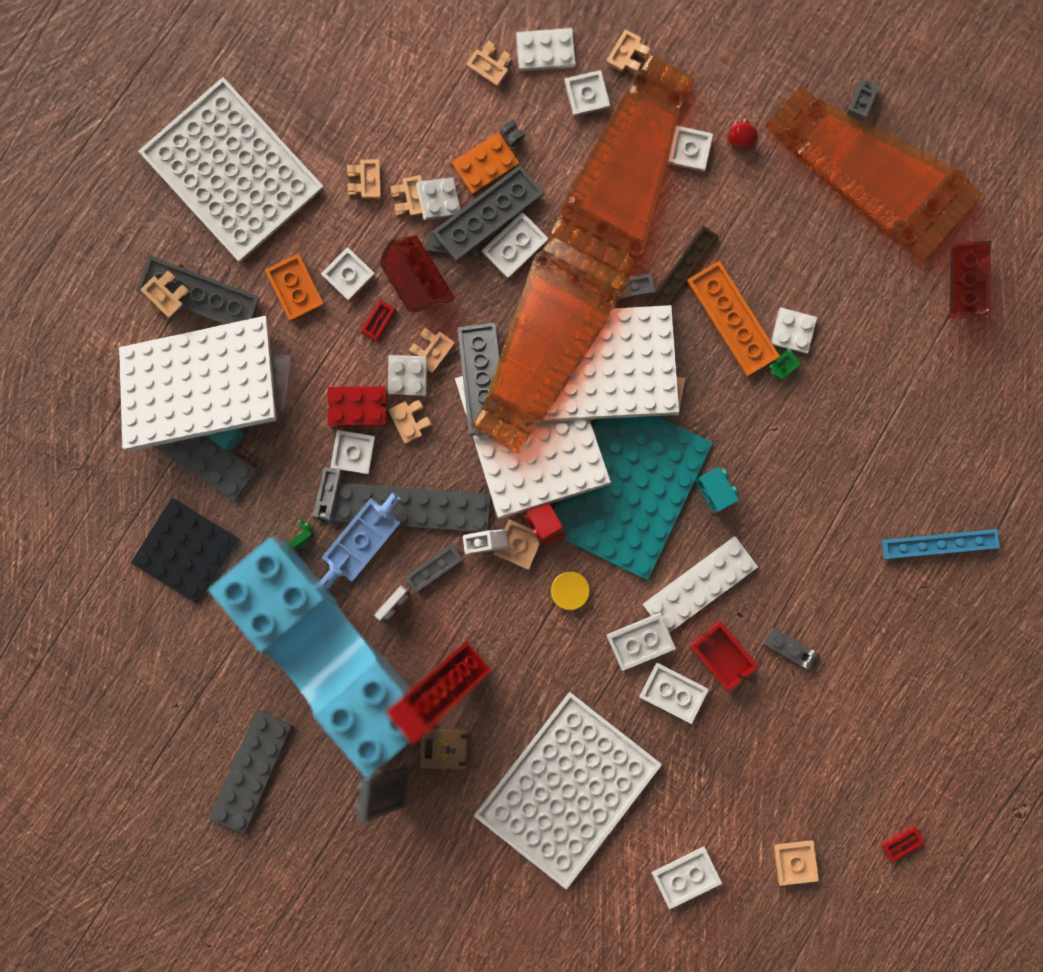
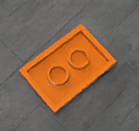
(485, 163)
(294, 287)

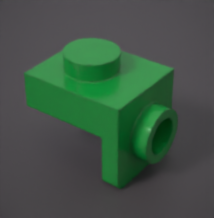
(784, 365)
(300, 540)

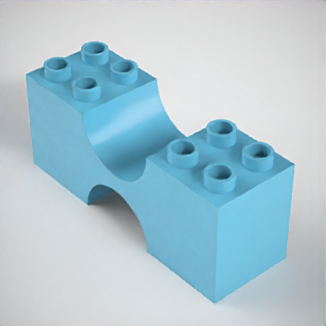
(315, 644)

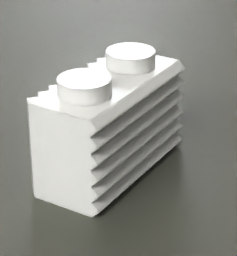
(485, 541)

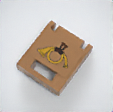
(447, 749)

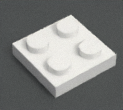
(587, 93)
(690, 148)
(438, 198)
(348, 274)
(793, 330)
(407, 375)
(352, 452)
(387, 609)

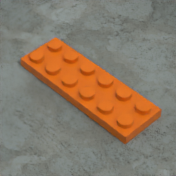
(733, 318)

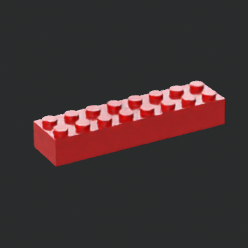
(438, 692)

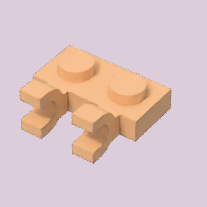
(623, 51)
(487, 67)
(370, 179)
(410, 190)
(162, 297)
(436, 351)
(405, 421)

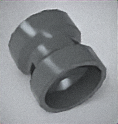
(512, 133)

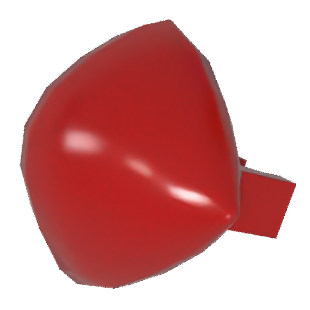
(743, 135)

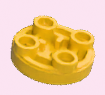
(570, 590)

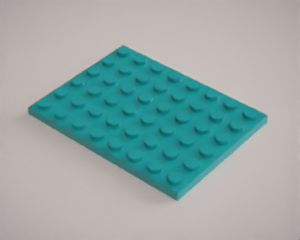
(650, 478)

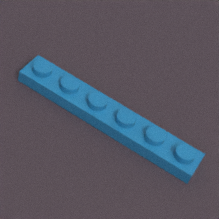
(940, 544)

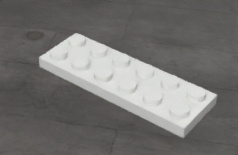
(701, 584)

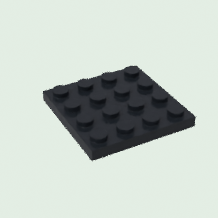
(184, 550)

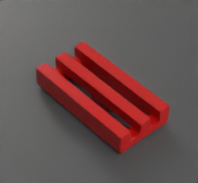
(370, 334)
(886, 844)

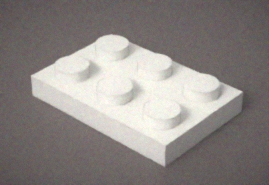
(545, 49)
(515, 245)
(641, 641)
(673, 693)
(686, 877)

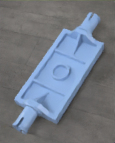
(360, 540)

